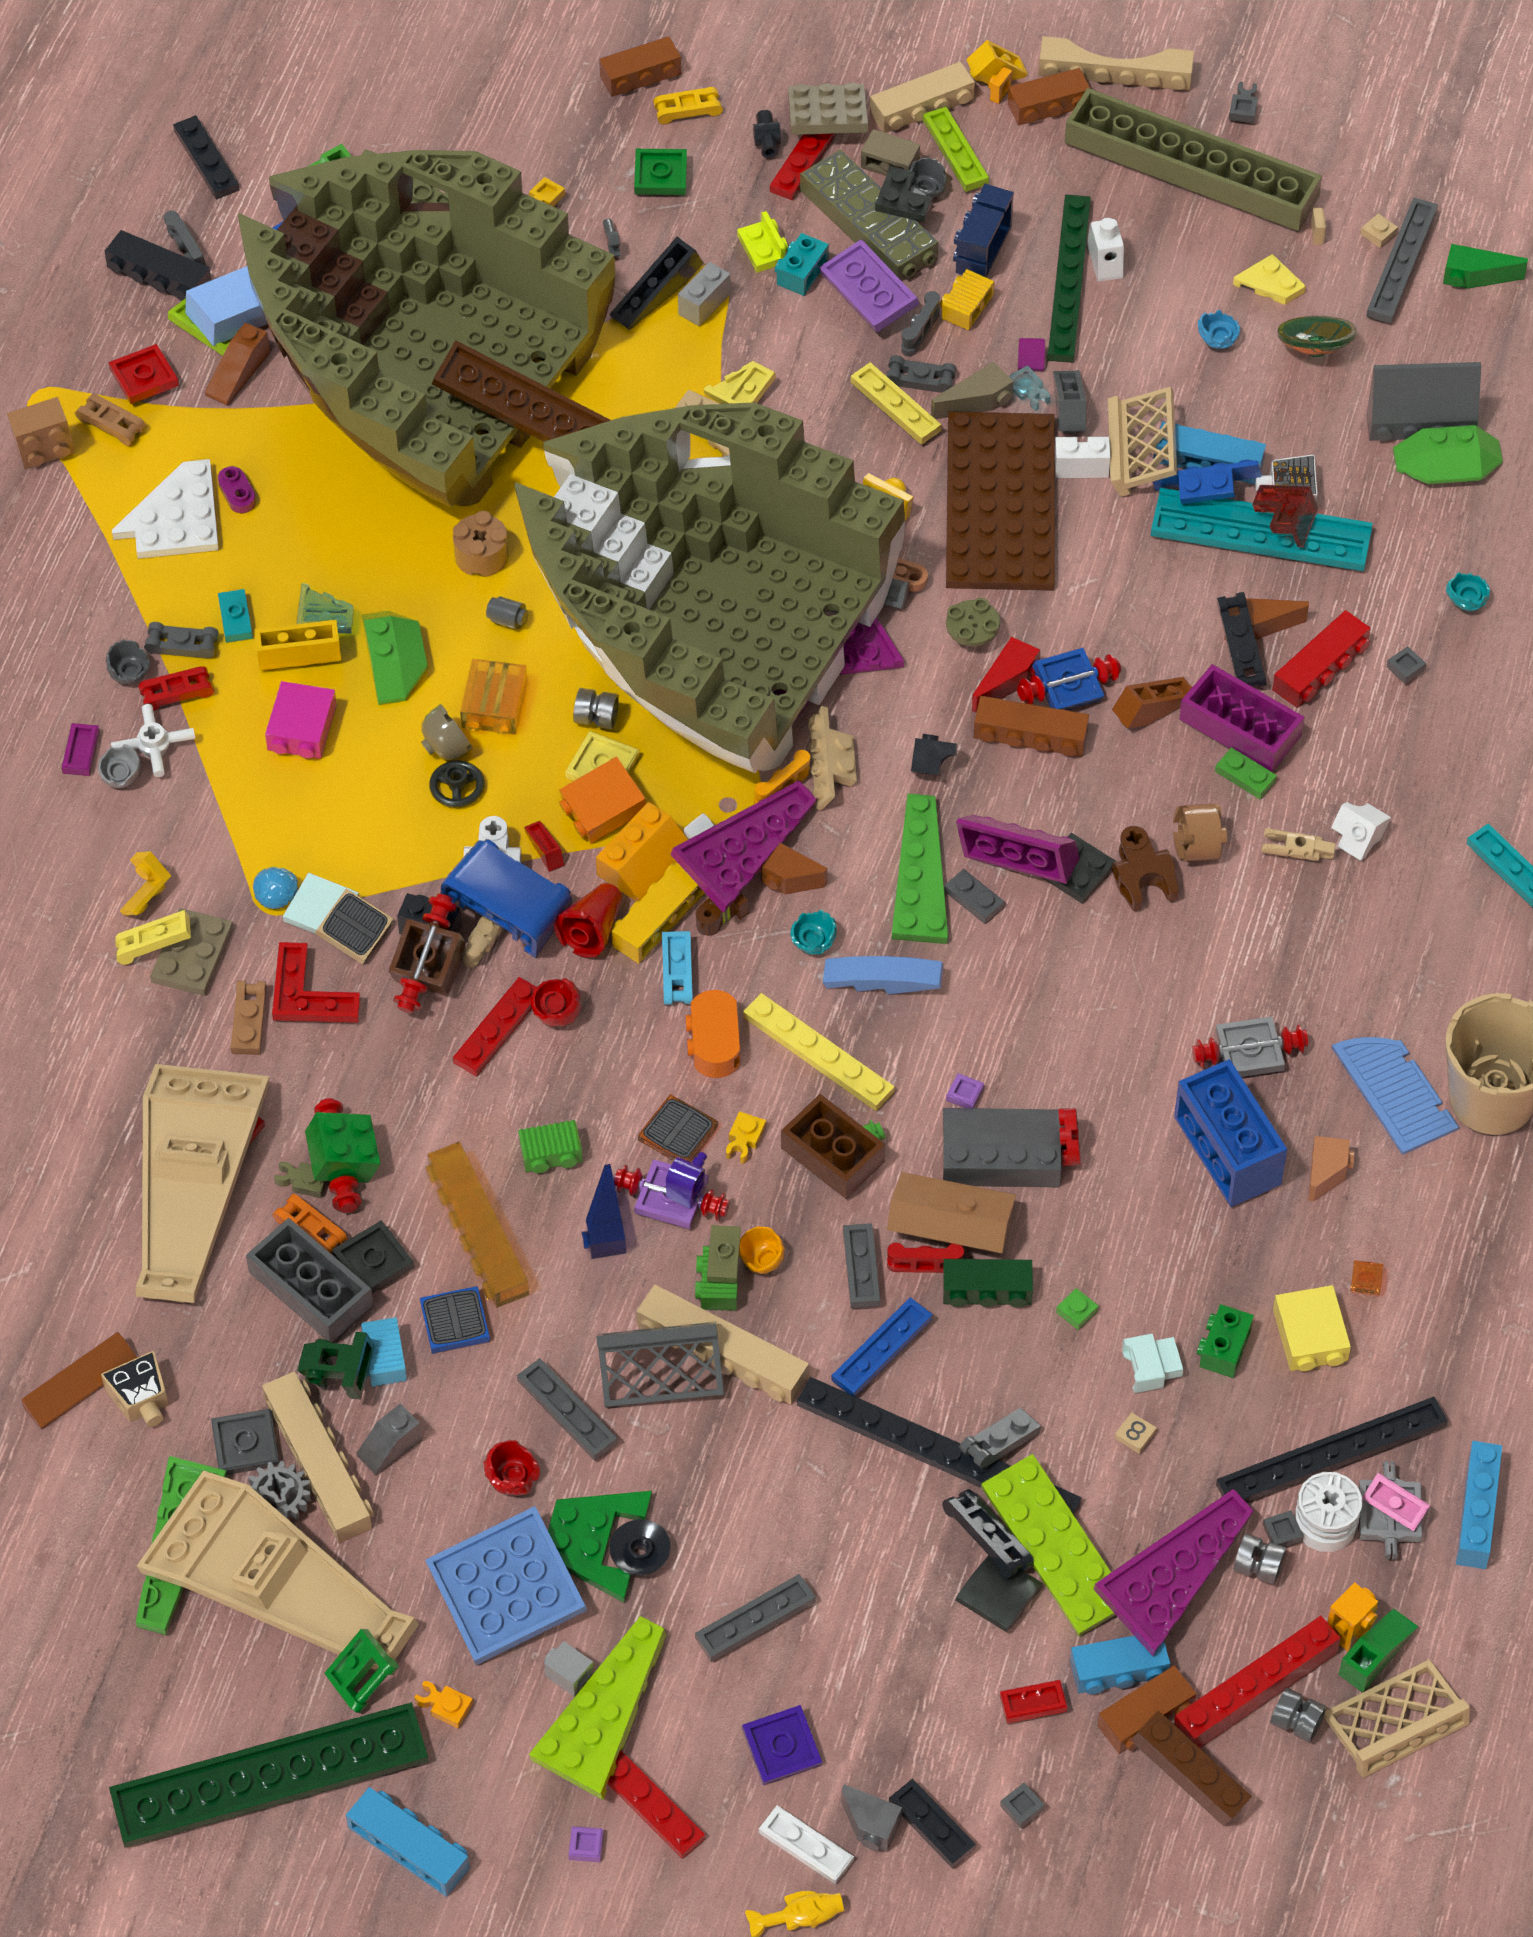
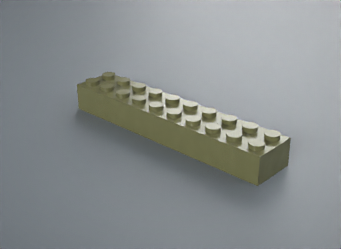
(1193, 159)

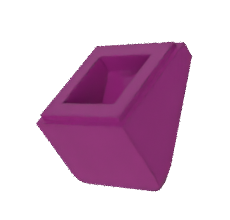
(1031, 353)

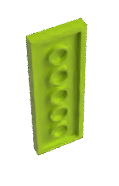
(1055, 1540)

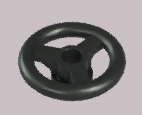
(456, 776)

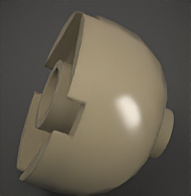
(443, 735)

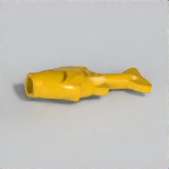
(802, 1910)

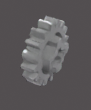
(291, 1485)

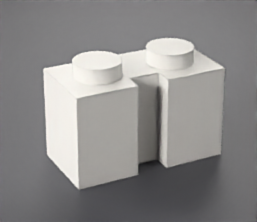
(1082, 459)

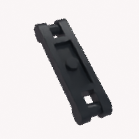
(1241, 640)
(988, 1532)

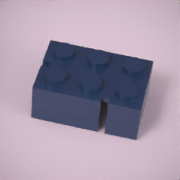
(984, 230)

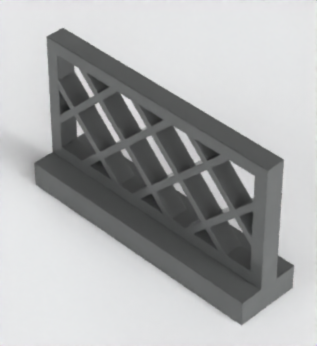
(654, 1338)

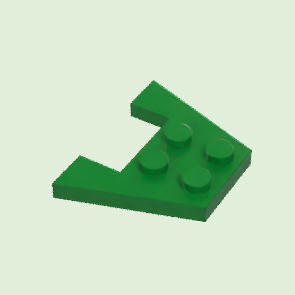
(583, 1531)

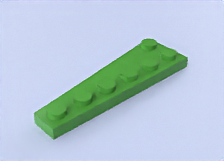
(920, 888)

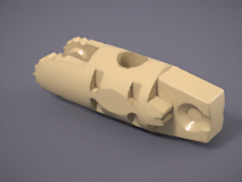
(1312, 846)
(481, 941)

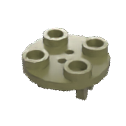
(983, 617)

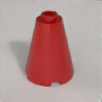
(589, 921)

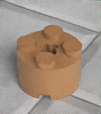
(480, 544)
(1199, 832)

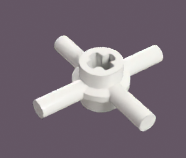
(154, 740)

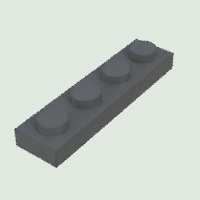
(567, 1409)
(755, 1617)

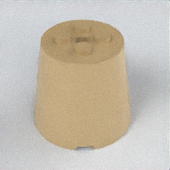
(1491, 1063)

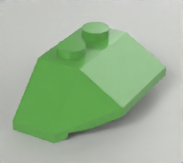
(1448, 454)
(394, 654)

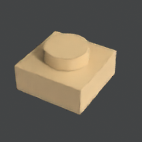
(1379, 230)

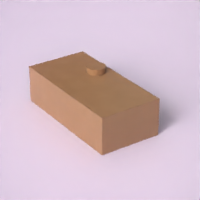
(951, 1212)

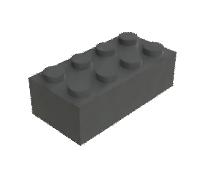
(309, 1280)

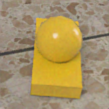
(893, 487)

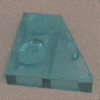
(324, 607)

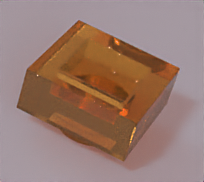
(1366, 1277)

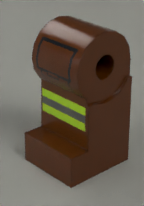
(710, 917)

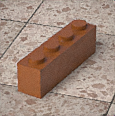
(1031, 726)

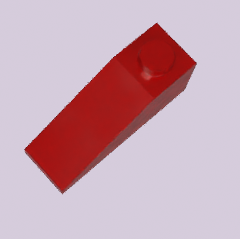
(1006, 672)

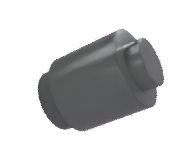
(507, 612)

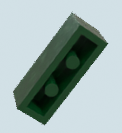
(987, 1282)

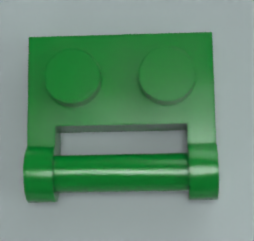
(353, 1665)

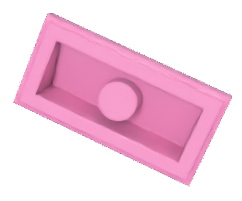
(1396, 1502)

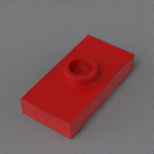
(1033, 1701)

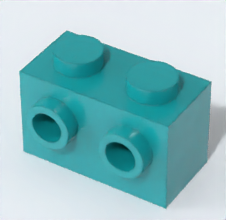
(801, 264)

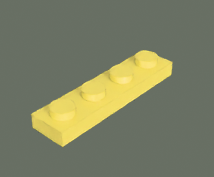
(895, 403)

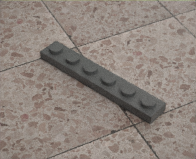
(1402, 260)

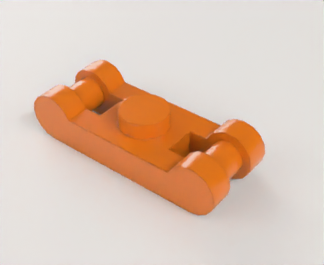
(311, 1222)

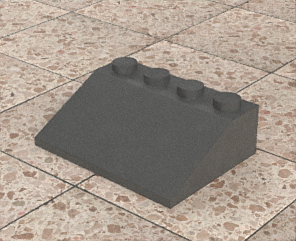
(1422, 397)
(1002, 1147)

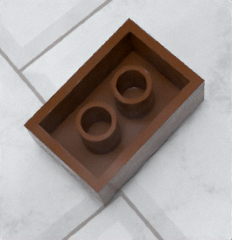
(833, 1146)

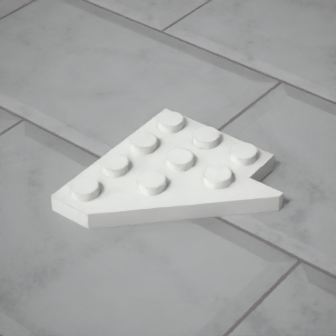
(175, 515)

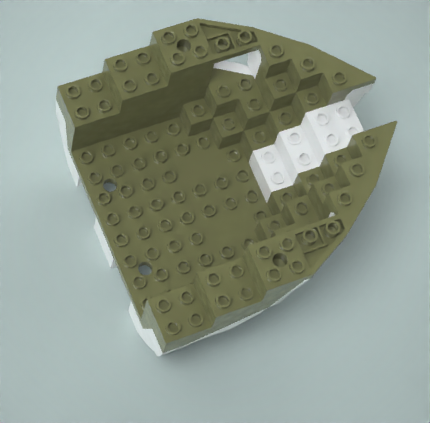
(714, 572)

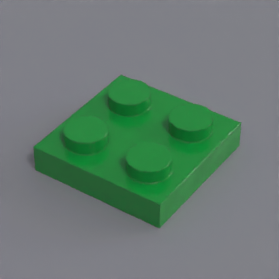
(660, 171)

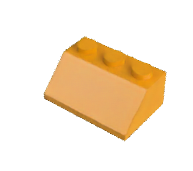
(640, 852)

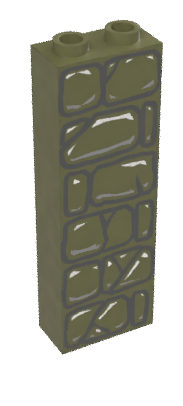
(849, 201)

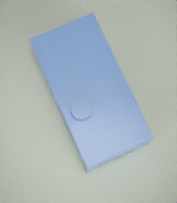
(224, 306)

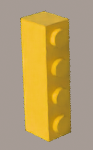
(655, 913)

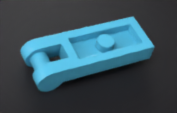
(677, 966)

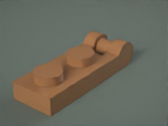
(248, 1018)

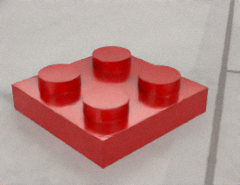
(143, 374)

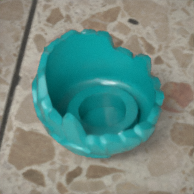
(1468, 591)
(814, 932)

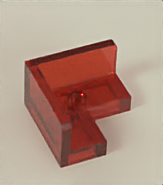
(1292, 509)

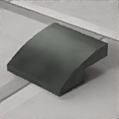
(996, 1597)

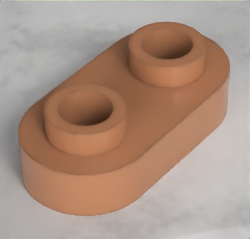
(909, 571)

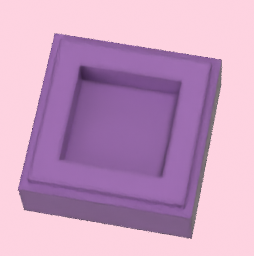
(964, 1091)
(586, 1844)

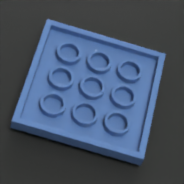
(506, 1585)

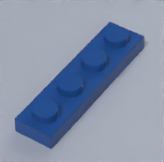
(881, 1347)

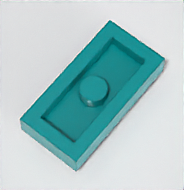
(235, 615)

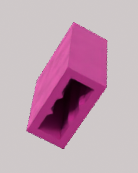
(301, 720)

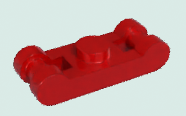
(176, 687)
(921, 1259)

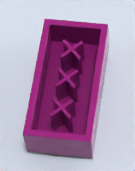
(1241, 717)

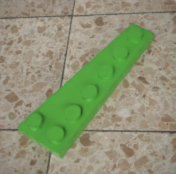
(160, 1597)

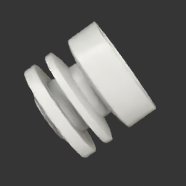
(1328, 1511)

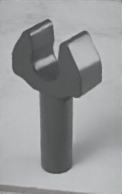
(612, 237)

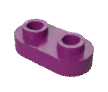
(235, 487)

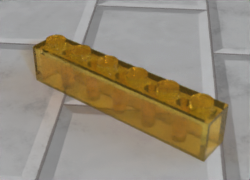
(477, 1225)

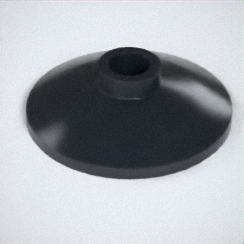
(636, 1536)

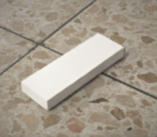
(806, 1844)

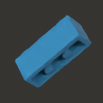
(1115, 1664)

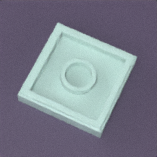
(313, 902)

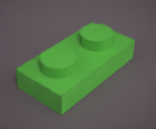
(1245, 773)

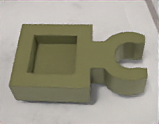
(301, 1178)

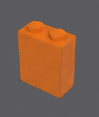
(602, 800)

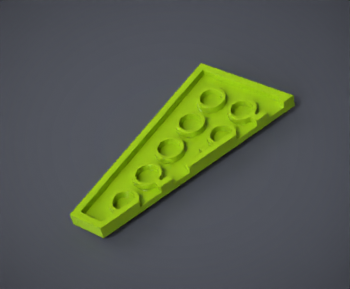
(598, 1720)

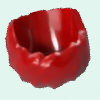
(556, 1002)

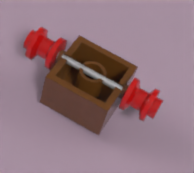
(427, 955)

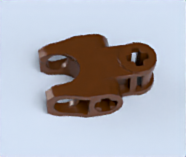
(1143, 868)

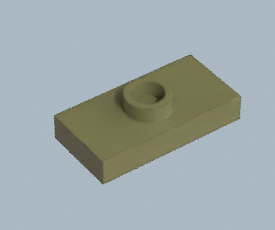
(723, 1254)

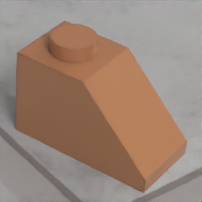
(1328, 1164)

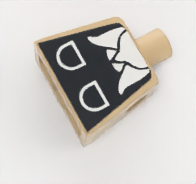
(137, 1389)

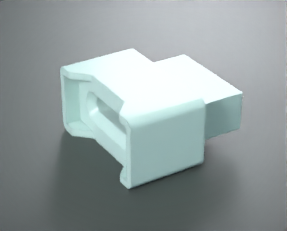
(1152, 1361)

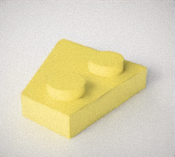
(1271, 280)
(743, 385)

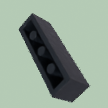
(154, 265)

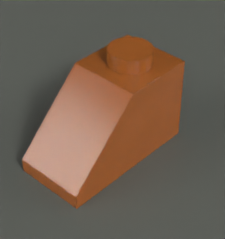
(792, 872)

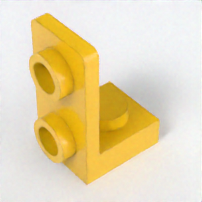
(153, 871)

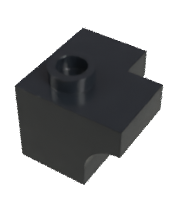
(930, 754)

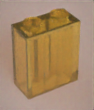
(493, 696)

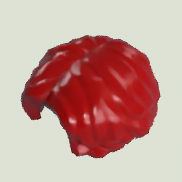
(511, 1468)

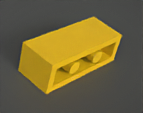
(297, 644)

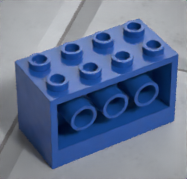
(1230, 1133)

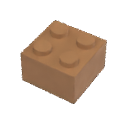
(41, 433)

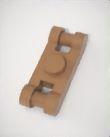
(110, 418)

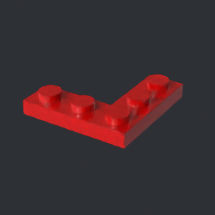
(295, 1004)

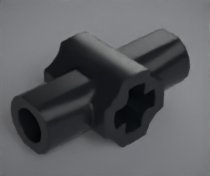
(766, 134)

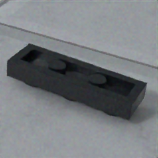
(933, 1823)

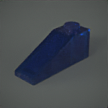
(603, 1222)

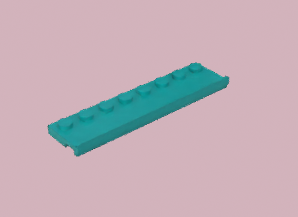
(1238, 527)

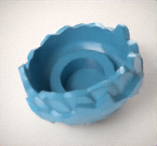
(1218, 329)
(275, 887)

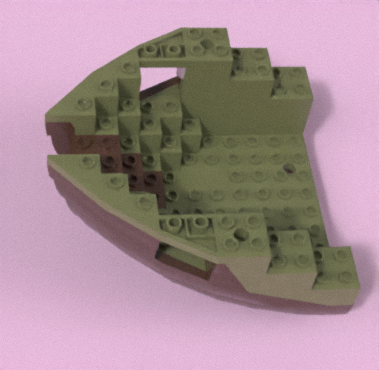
(382, 287)

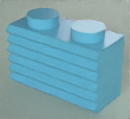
(387, 1358)

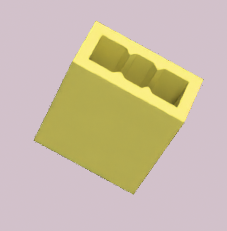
(1311, 1328)

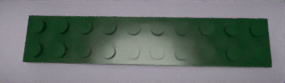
(268, 1774)

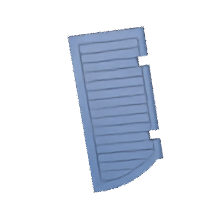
(1395, 1091)

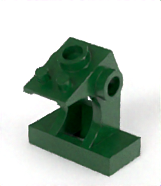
(351, 1363)

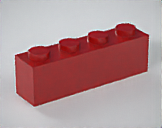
(1321, 659)

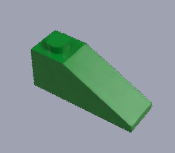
(1477, 267)

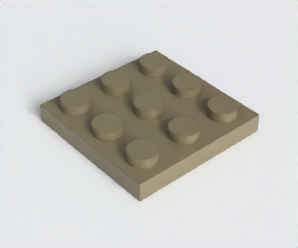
(827, 109)

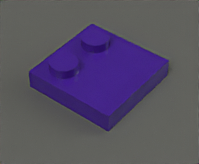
(781, 1745)

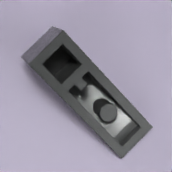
(1070, 401)

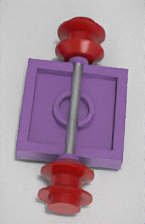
(653, 1200)

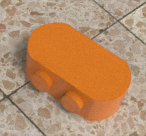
(714, 1033)

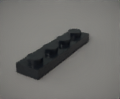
(206, 157)

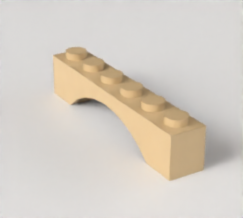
(1162, 70)

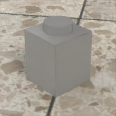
(568, 1668)

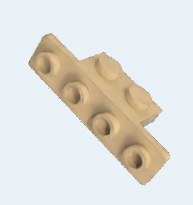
(831, 757)

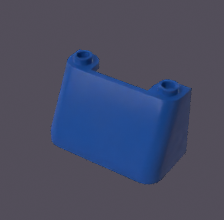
(507, 894)

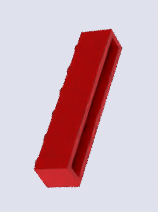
(1258, 1682)

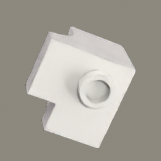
(1360, 828)

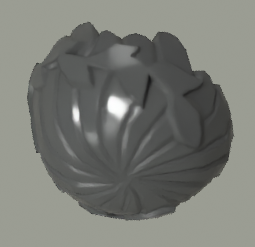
(929, 176)
(127, 662)

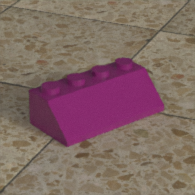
(1017, 847)

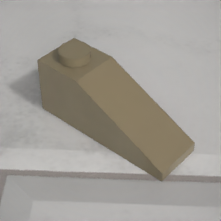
(977, 393)

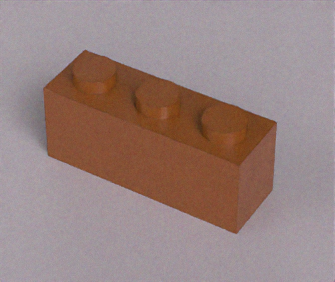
(640, 66)
(1046, 96)
(1123, 1719)

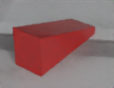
(545, 845)

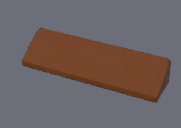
(76, 1381)

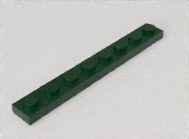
(1069, 278)

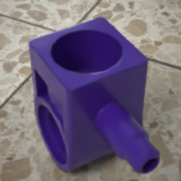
(686, 1180)

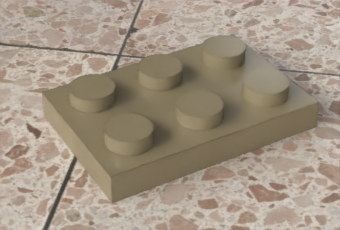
(192, 962)

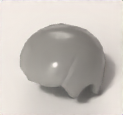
(119, 766)

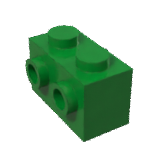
(1225, 1341)

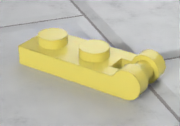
(152, 936)

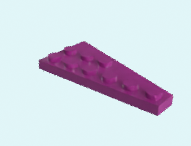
(734, 850)
(1164, 1578)

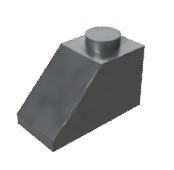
(390, 1439)
(871, 1818)

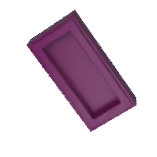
(80, 749)

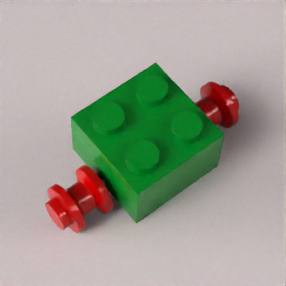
(342, 1151)

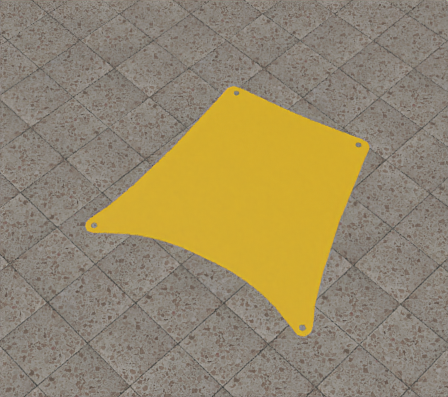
(377, 543)

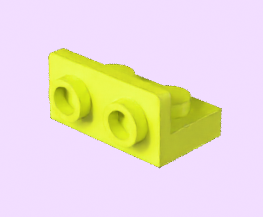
(763, 243)

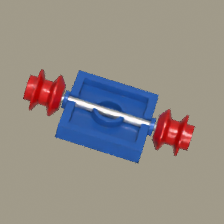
(1068, 679)

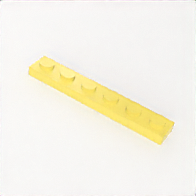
(818, 1052)

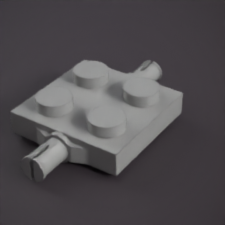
(1378, 1525)

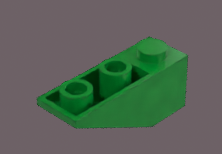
(1376, 1649)

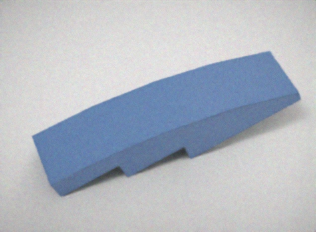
(883, 972)

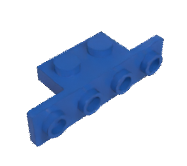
(1209, 482)

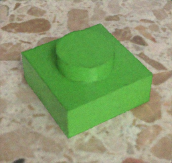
(1077, 1309)

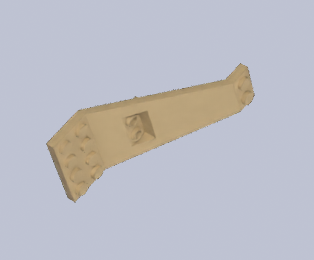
(192, 1154)
(255, 1560)

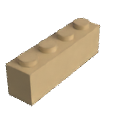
(912, 99)

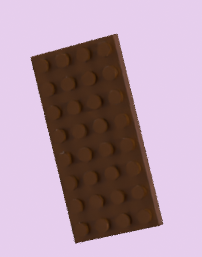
(1000, 501)

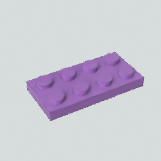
(869, 285)

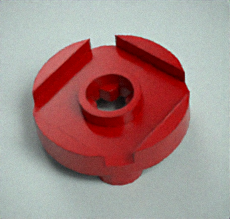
(1069, 1136)

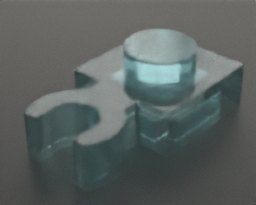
(1029, 385)

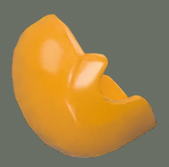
(761, 1250)

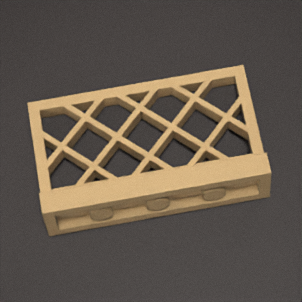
(1123, 443)
(1414, 1734)

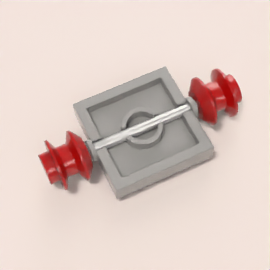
(1250, 1046)

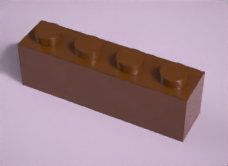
(1191, 1768)

